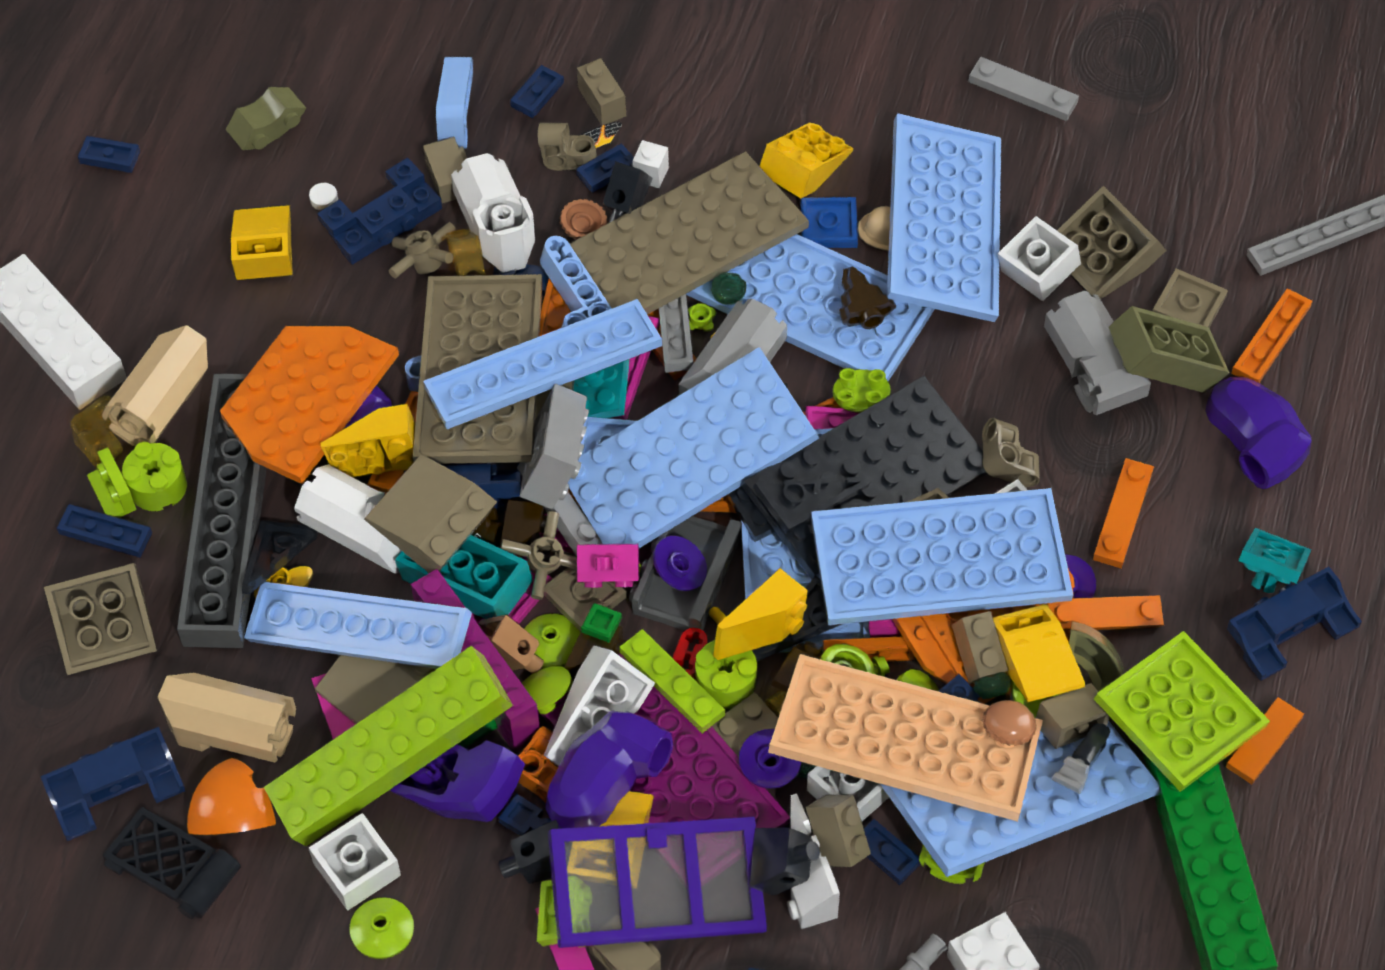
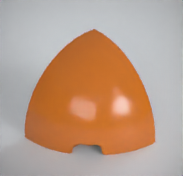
(229, 802)

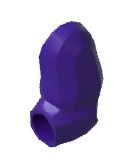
(1261, 428)
(604, 767)
(465, 782)

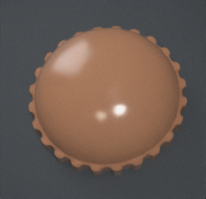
(582, 218)
(1009, 722)

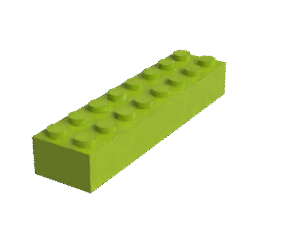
(388, 746)

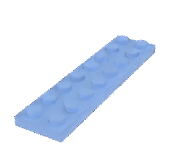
(541, 363)
(357, 625)

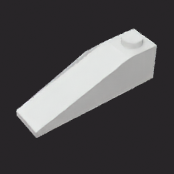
(600, 686)
(819, 896)

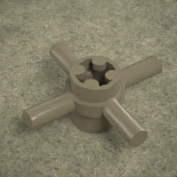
(422, 251)
(534, 558)

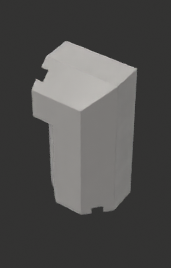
(740, 333)
(1088, 350)

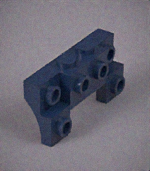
(383, 218)
(499, 484)
(1288, 614)
(110, 774)

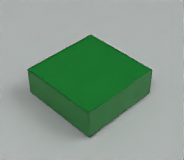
(601, 622)

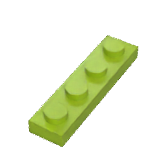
(672, 681)

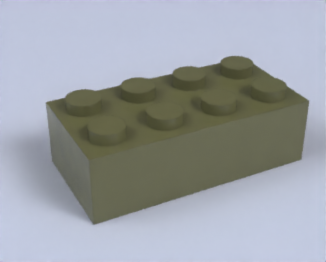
(1168, 349)

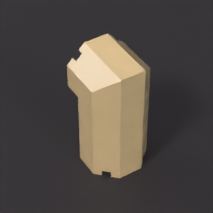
(158, 386)
(226, 716)

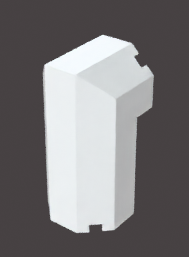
(495, 211)
(337, 508)

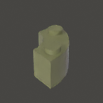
(266, 118)
(1095, 655)

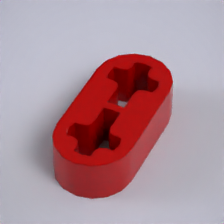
(682, 650)

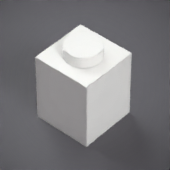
(653, 161)

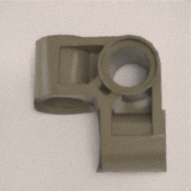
(563, 150)
(1004, 455)

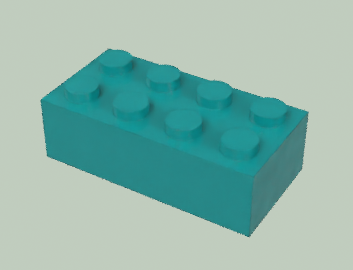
(480, 575)

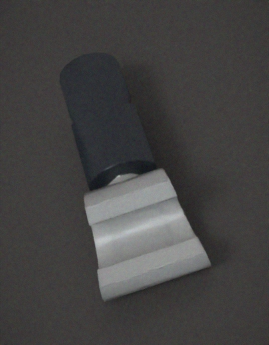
(1076, 768)

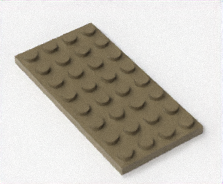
(689, 235)
(463, 324)

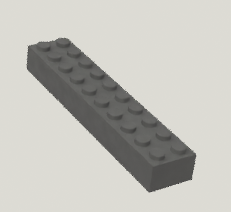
(221, 533)

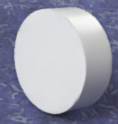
(323, 195)

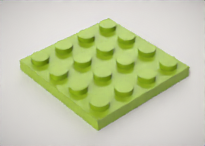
(1181, 710)

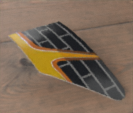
(603, 134)

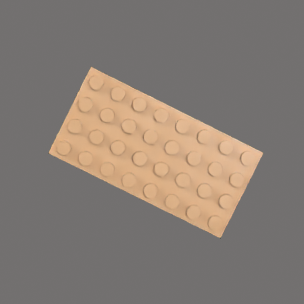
(900, 738)

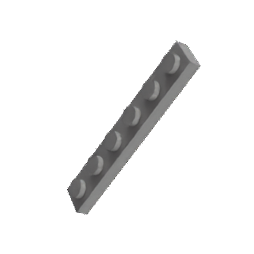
(1318, 236)

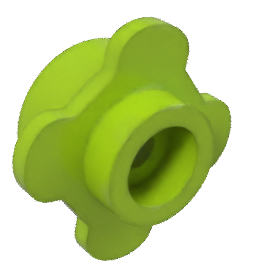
(701, 311)

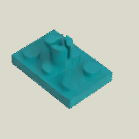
(605, 390)
(1273, 560)

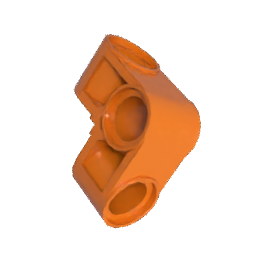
(533, 755)

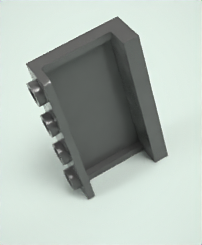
(687, 609)

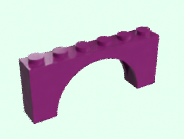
(521, 720)

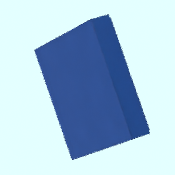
(831, 221)

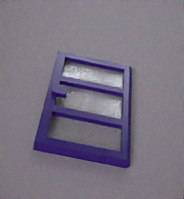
(654, 882)

